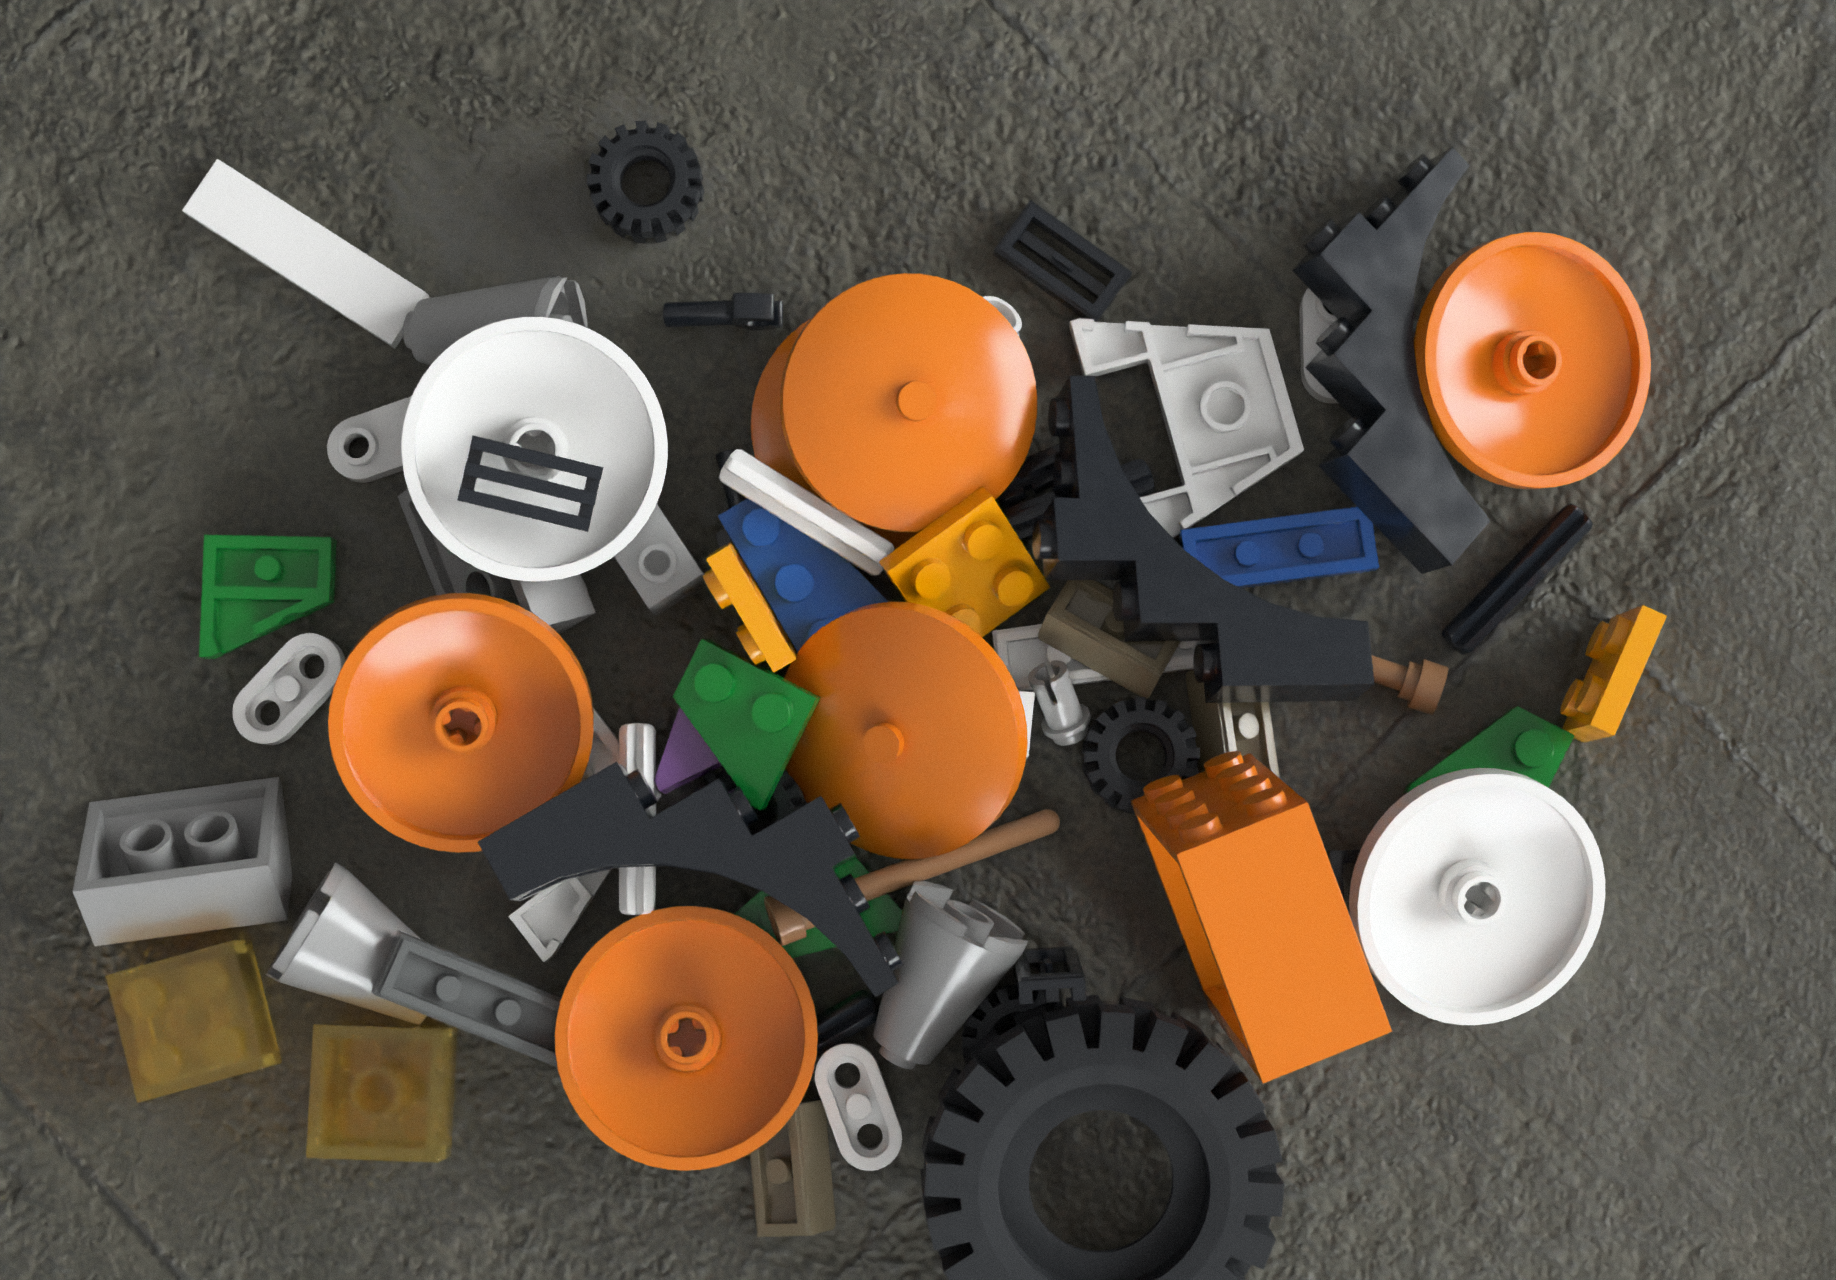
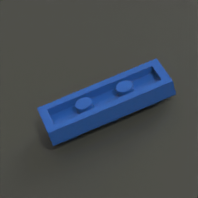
(1286, 547)

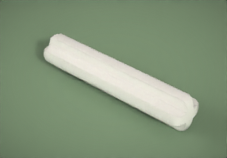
(805, 511)
(638, 751)

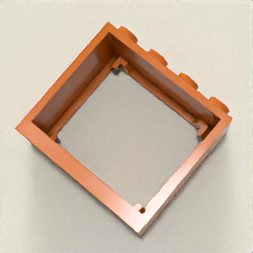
(1260, 914)

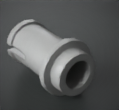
(1064, 717)

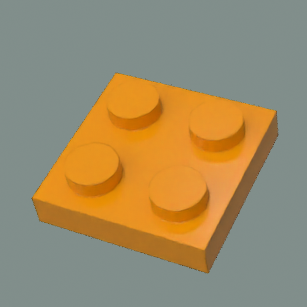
(967, 565)
(761, 632)
(1619, 657)

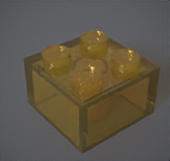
(193, 1019)
(381, 1091)

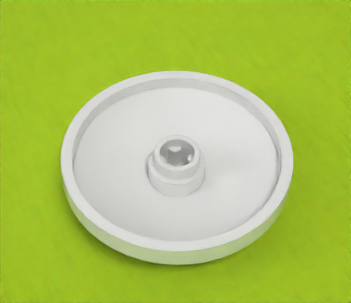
(549, 392)
(1477, 896)

